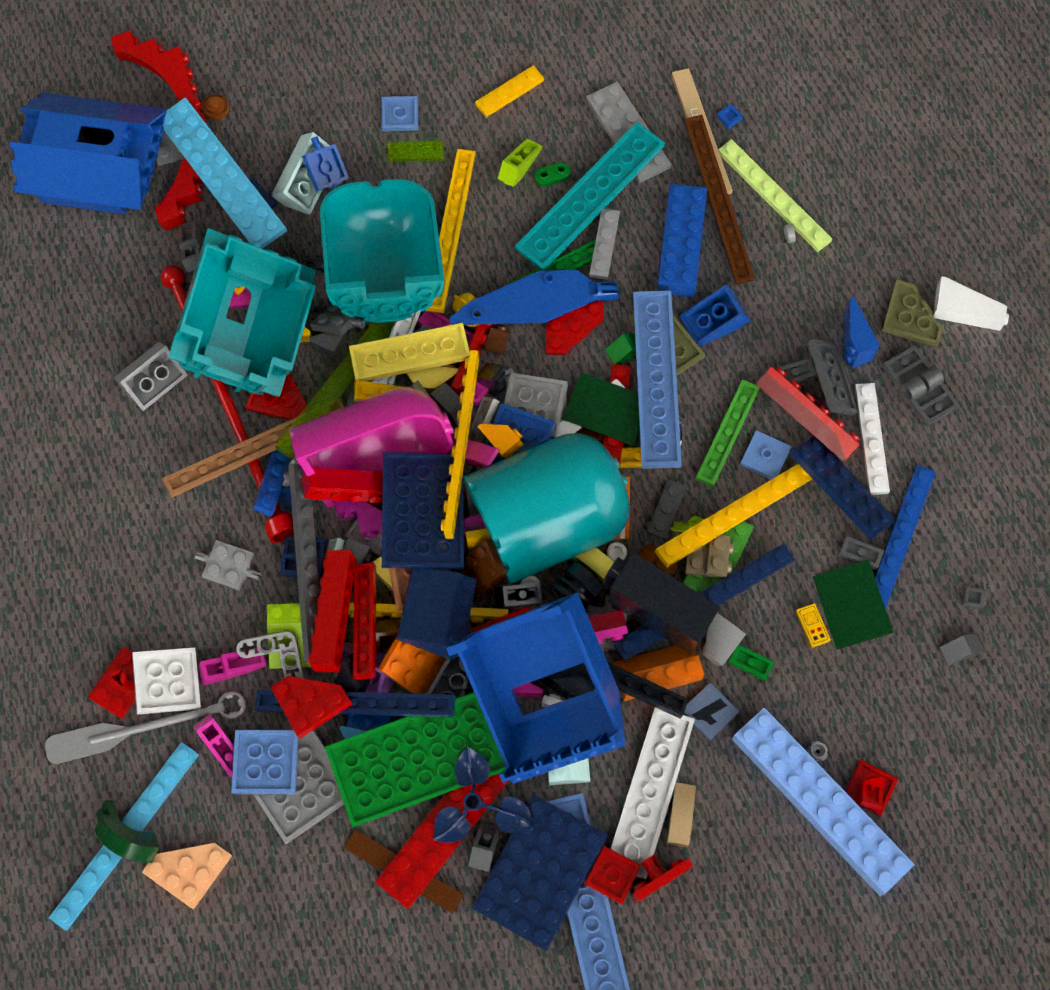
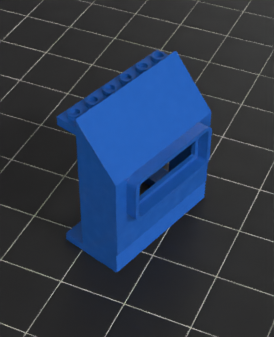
(530, 649)

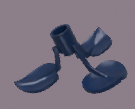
(451, 824)

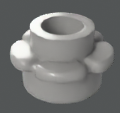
(818, 746)

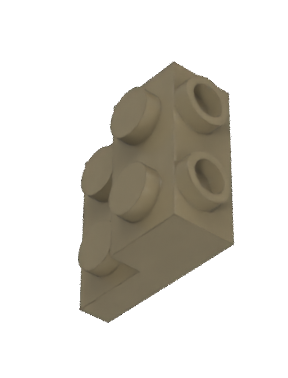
(711, 559)

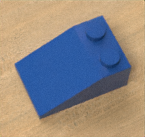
(715, 316)
(858, 339)

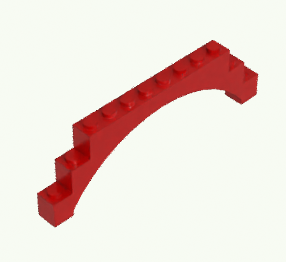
(174, 70)

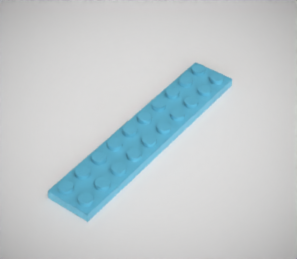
(222, 175)

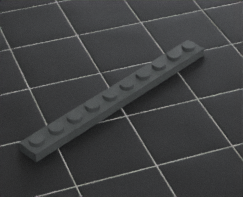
(305, 556)

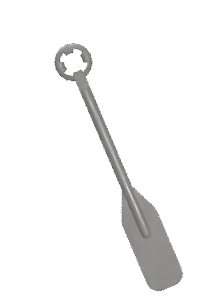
(105, 736)

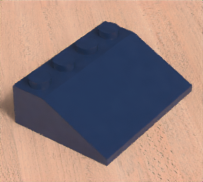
(436, 609)

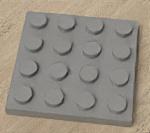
(315, 794)

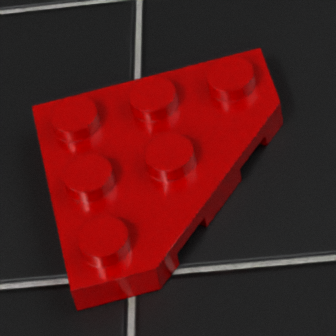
(572, 328)
(285, 407)
(309, 702)

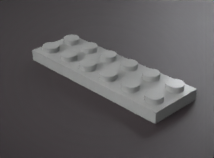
(617, 117)

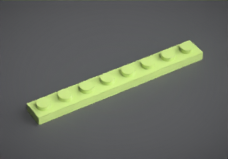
(774, 195)

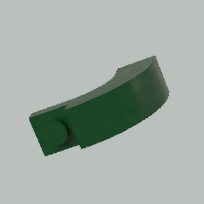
(123, 840)

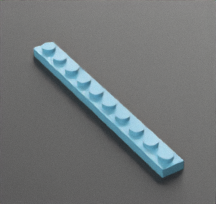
(136, 819)

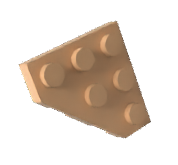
(188, 871)

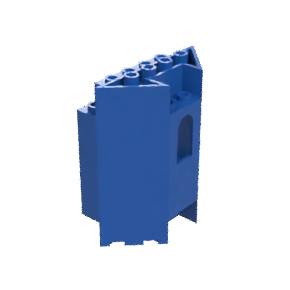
(87, 174)

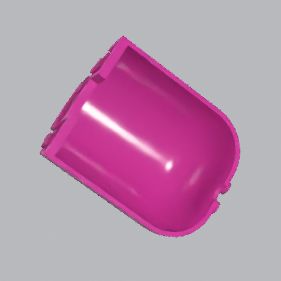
(361, 432)

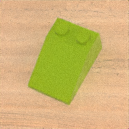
(282, 618)

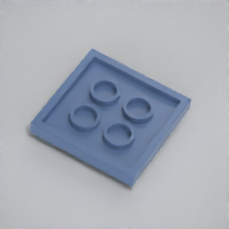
(265, 762)

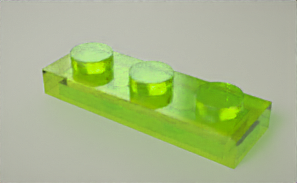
(416, 151)

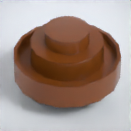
(215, 107)

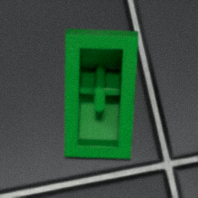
(622, 349)

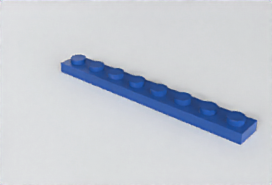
(903, 531)

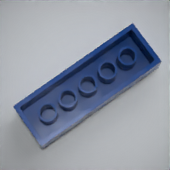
(682, 240)

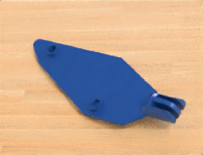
(536, 299)

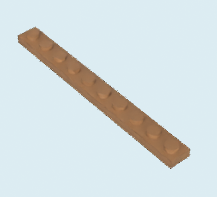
(229, 459)

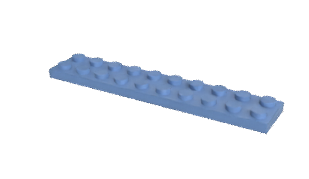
(656, 380)
(593, 924)

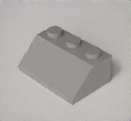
(150, 376)

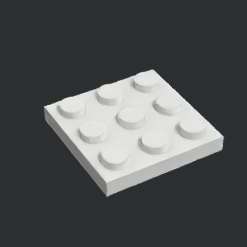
(166, 680)

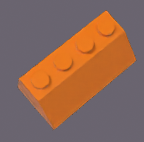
(664, 667)

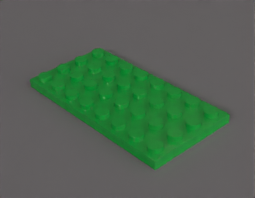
(409, 760)

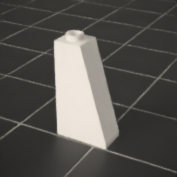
(967, 306)

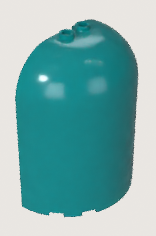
(381, 249)
(550, 502)

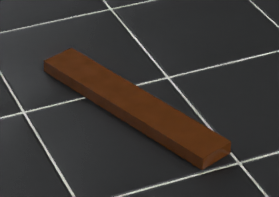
(381, 857)

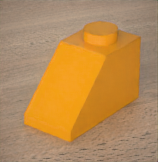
(502, 438)

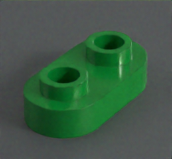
(553, 174)

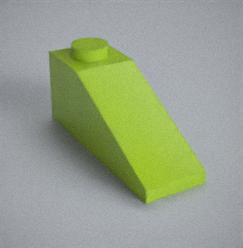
(518, 162)

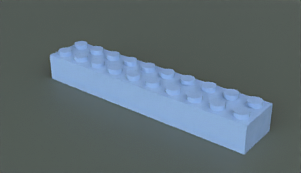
(823, 802)

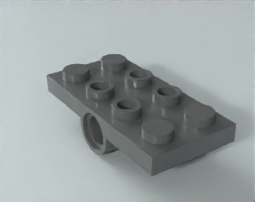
(921, 385)

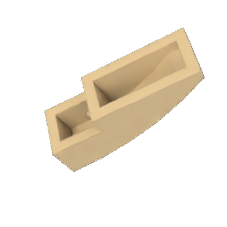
(681, 815)

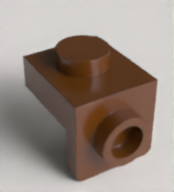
(497, 339)

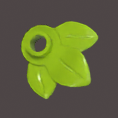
(682, 527)

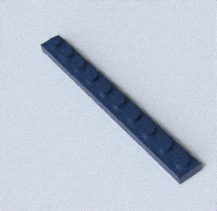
(717, 593)
(378, 704)

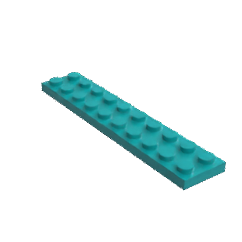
(589, 196)

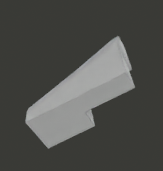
(721, 640)

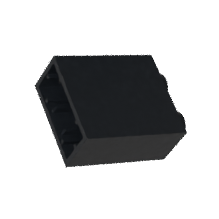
(660, 601)

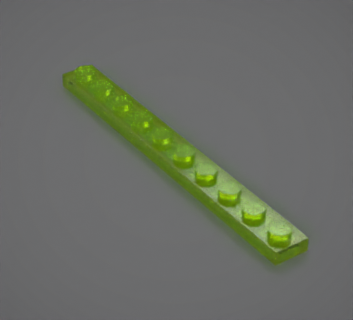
(333, 387)

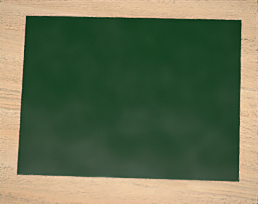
(604, 409)
(852, 604)

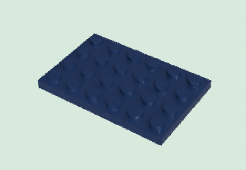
(413, 512)
(540, 873)

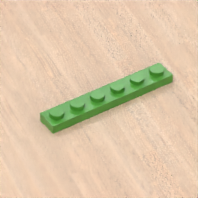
(727, 433)

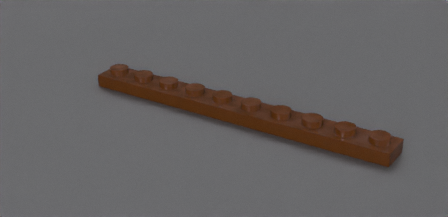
(719, 200)

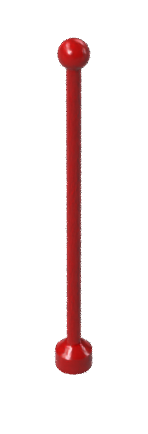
(281, 522)

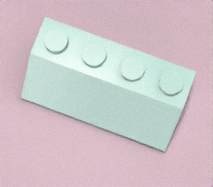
(295, 185)

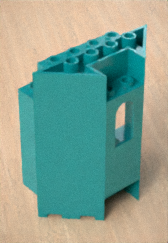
(265, 346)

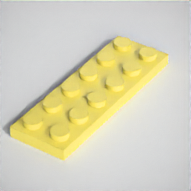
(409, 352)

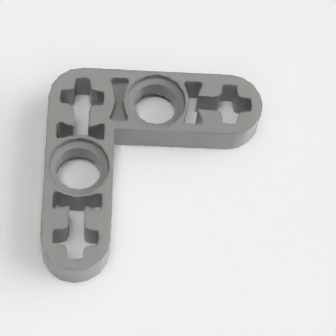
(283, 650)

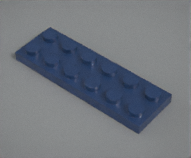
(842, 487)

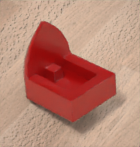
(872, 792)

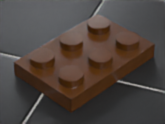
(484, 566)

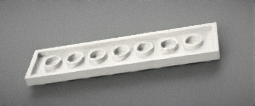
(652, 787)

